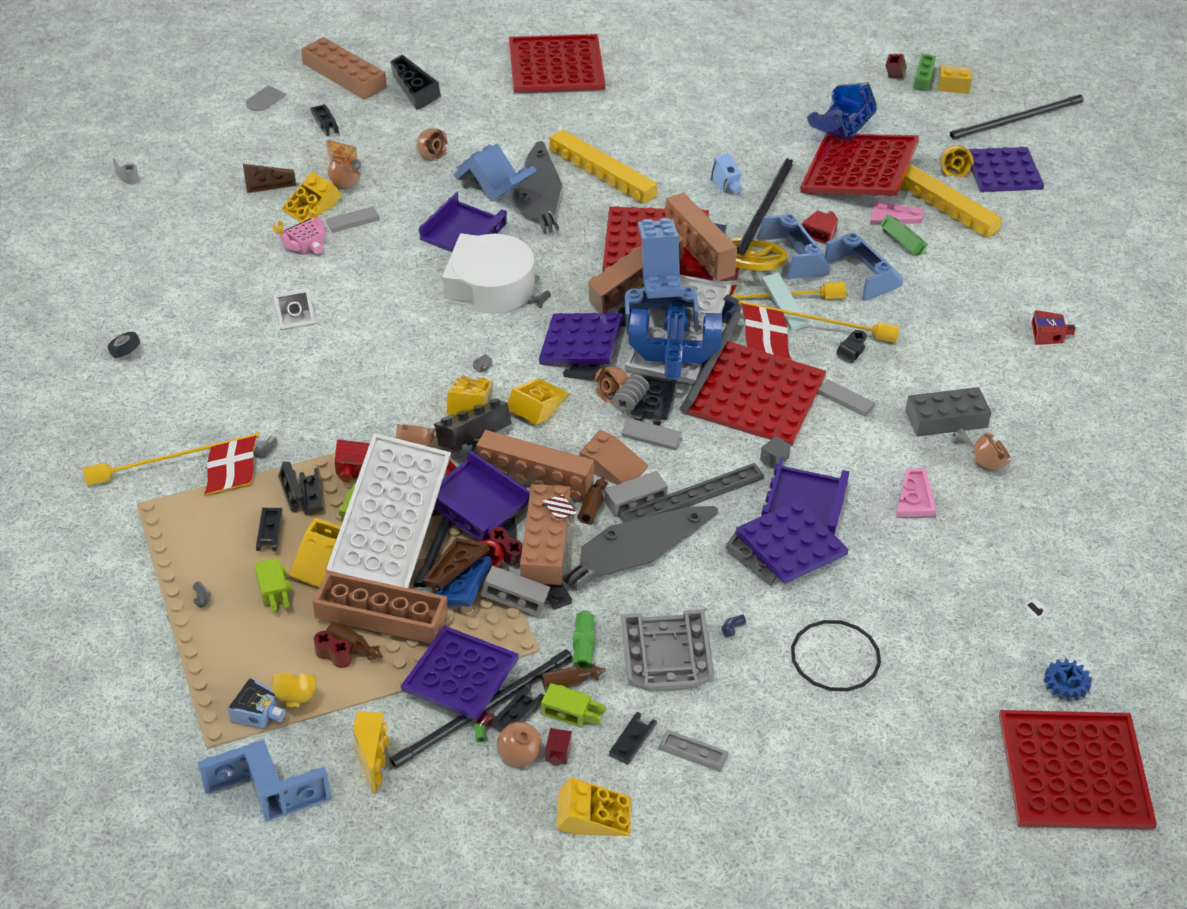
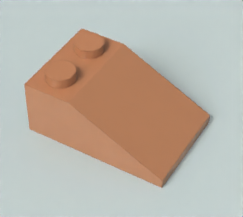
(613, 458)

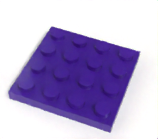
(1005, 169)
(581, 338)
(791, 541)
(460, 673)

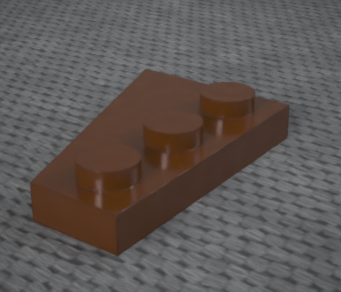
(267, 178)
(454, 561)

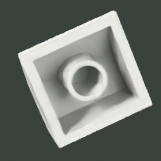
(294, 308)

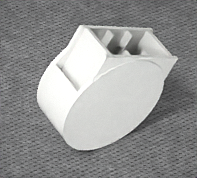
(489, 273)

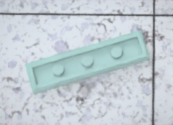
(784, 300)

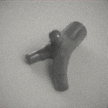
(540, 298)

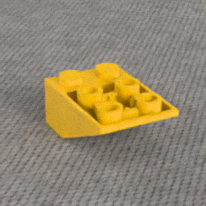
(311, 192)
(467, 393)
(315, 552)
(370, 741)
(592, 810)

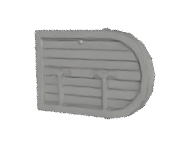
(264, 98)

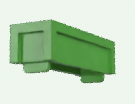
(924, 72)
(903, 234)

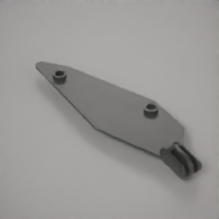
(541, 191)
(635, 543)

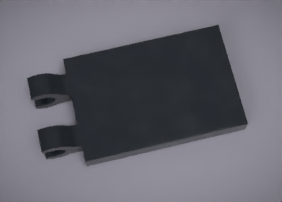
(656, 401)

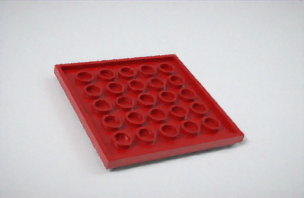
(556, 63)
(860, 165)
(624, 236)
(758, 393)
(1076, 770)

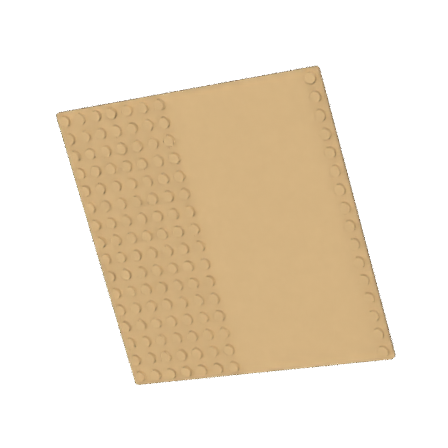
(242, 639)

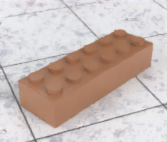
(344, 68)
(702, 237)
(626, 274)
(537, 464)
(544, 537)
(380, 607)

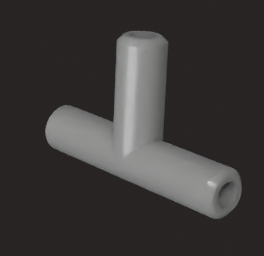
(961, 436)

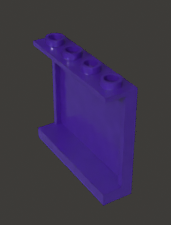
(456, 217)
(818, 492)
(480, 497)

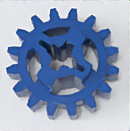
(1078, 681)

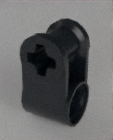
(852, 346)

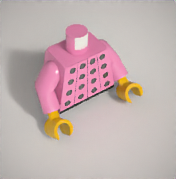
(304, 236)

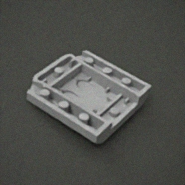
(667, 650)

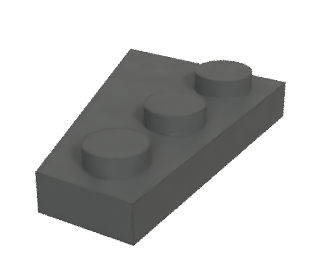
(741, 551)

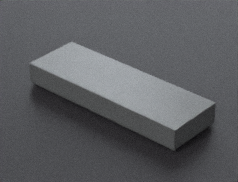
(352, 219)
(846, 397)
(651, 433)
(693, 750)

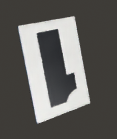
(1036, 608)

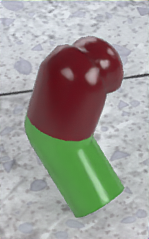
(480, 725)

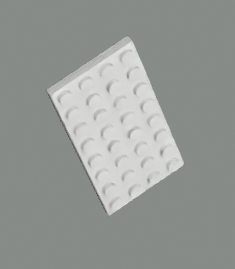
(710, 300)
(389, 511)

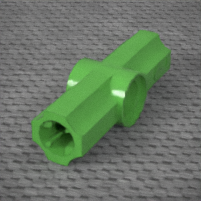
(583, 640)

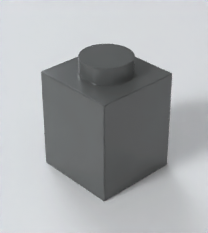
(773, 451)

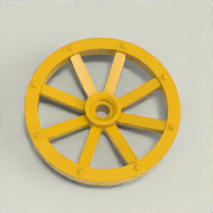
(755, 261)

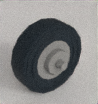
(123, 344)

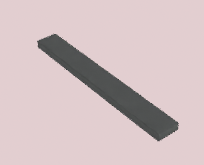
(696, 387)
(695, 494)

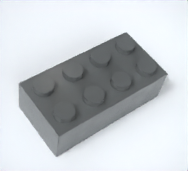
(948, 411)

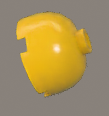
(957, 158)
(293, 688)

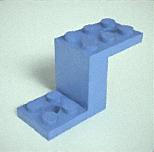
(493, 171)
(660, 258)
(256, 764)

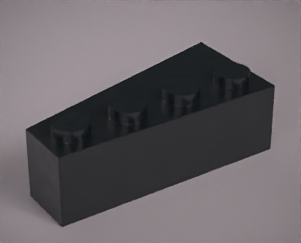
(415, 82)
(471, 424)

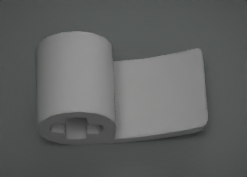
(127, 173)

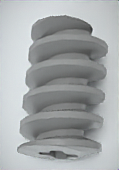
(630, 392)

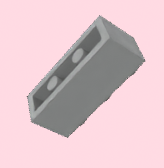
(635, 492)
(515, 591)

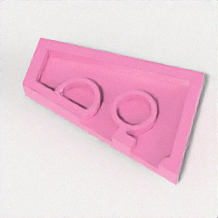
(905, 214)
(916, 495)

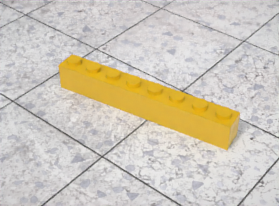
(603, 166)
(951, 202)

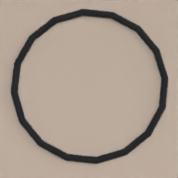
(836, 688)

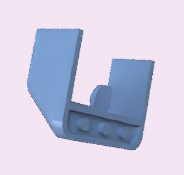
(810, 260)
(885, 276)
(638, 300)

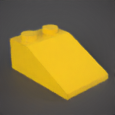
(954, 79)
(535, 400)

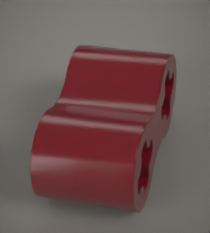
(511, 548)
(332, 649)

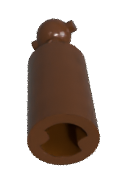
(592, 502)
(356, 641)
(571, 676)

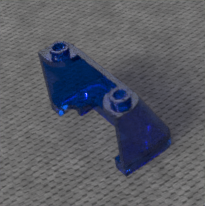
(850, 112)

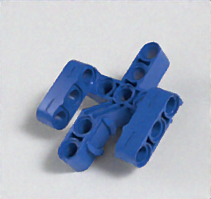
(674, 349)

